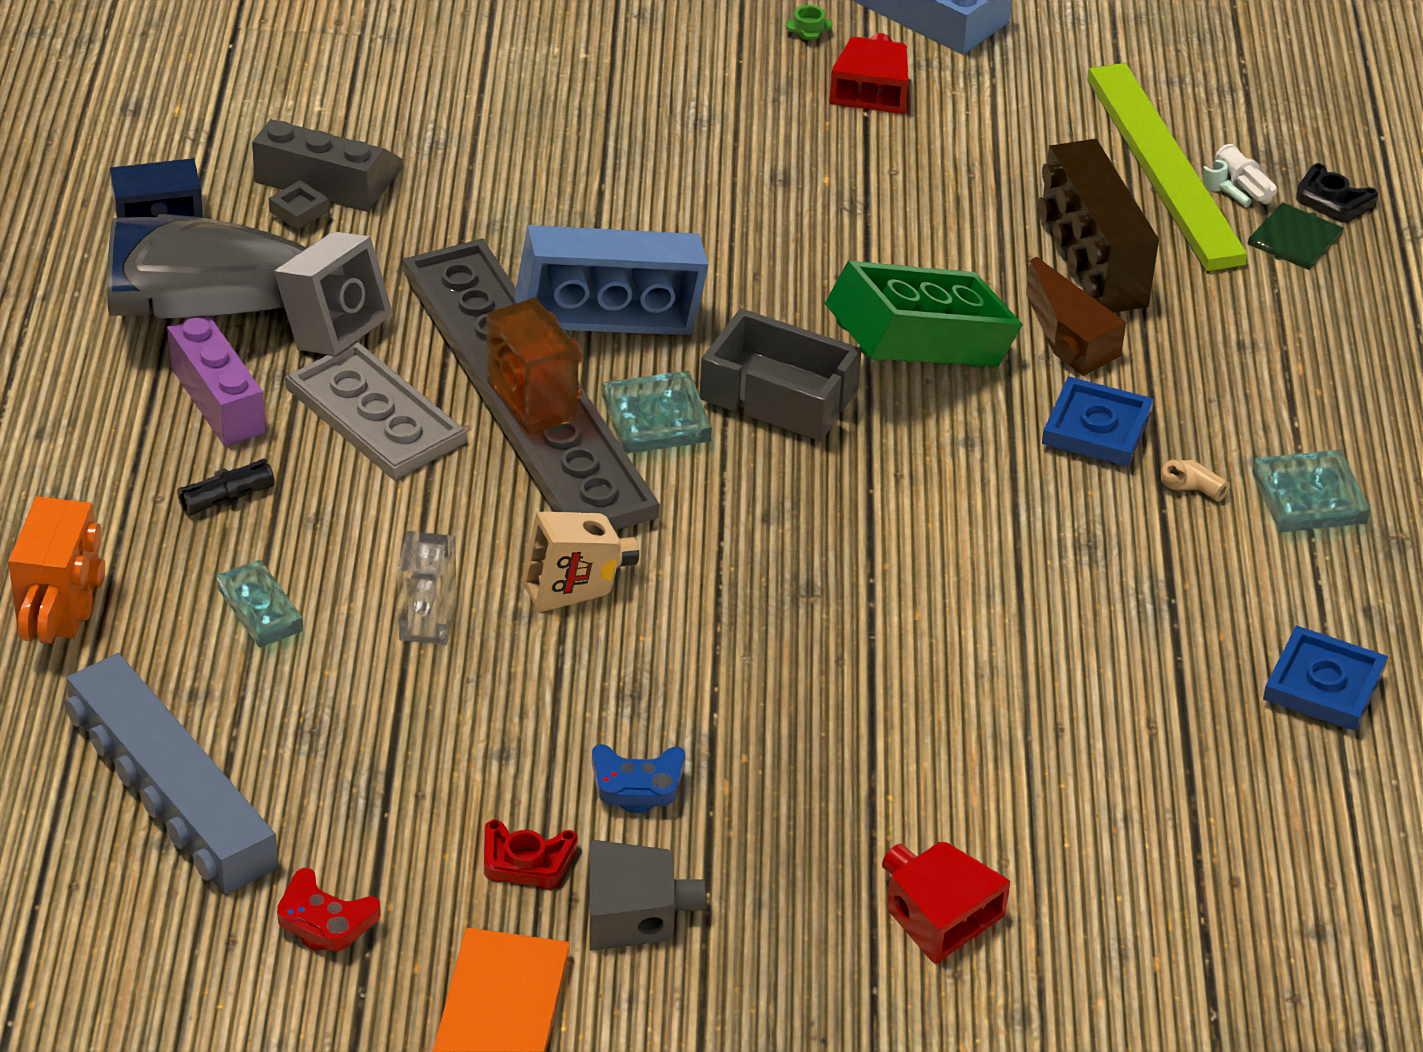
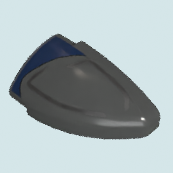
(193, 267)

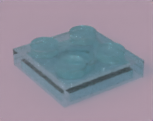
(656, 412)
(1310, 491)

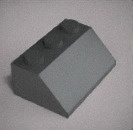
(336, 167)

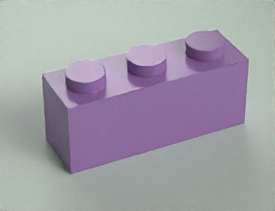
(216, 380)

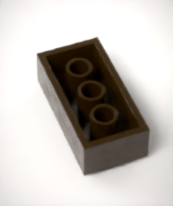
(1098, 225)

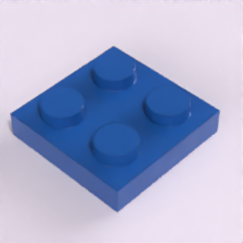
(1098, 421)
(1325, 678)

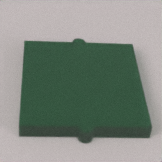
(1295, 236)

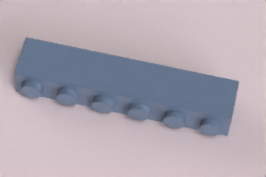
(171, 774)

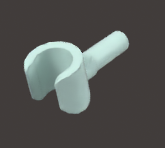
(1217, 180)

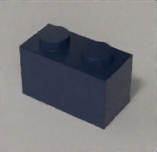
(156, 189)

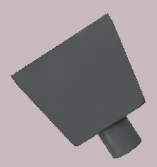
(636, 895)

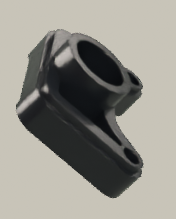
(1332, 195)

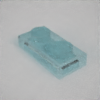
(260, 603)

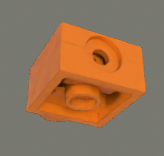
(55, 569)

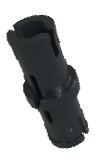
(226, 487)

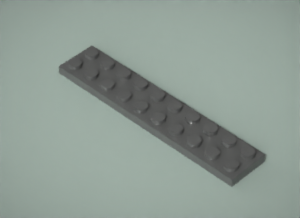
(573, 463)

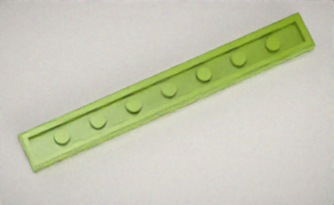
(1167, 167)

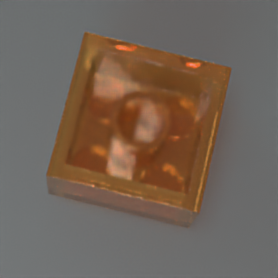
(533, 365)

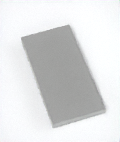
(376, 410)

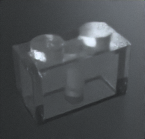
(427, 587)

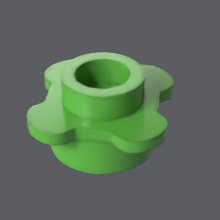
(809, 22)

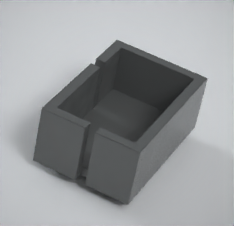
(780, 374)

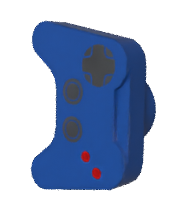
(637, 783)

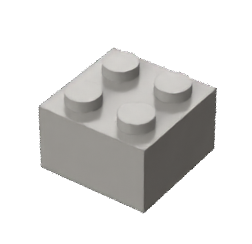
(333, 293)

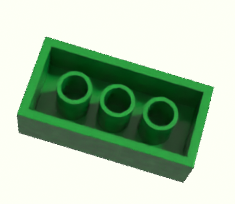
(922, 314)

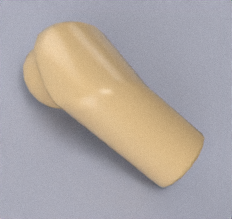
(1192, 476)

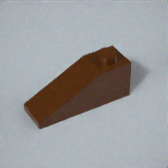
(1073, 321)

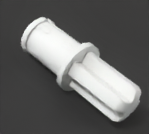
(1246, 174)

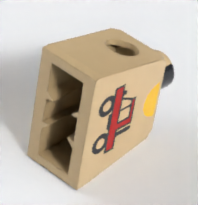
(574, 558)

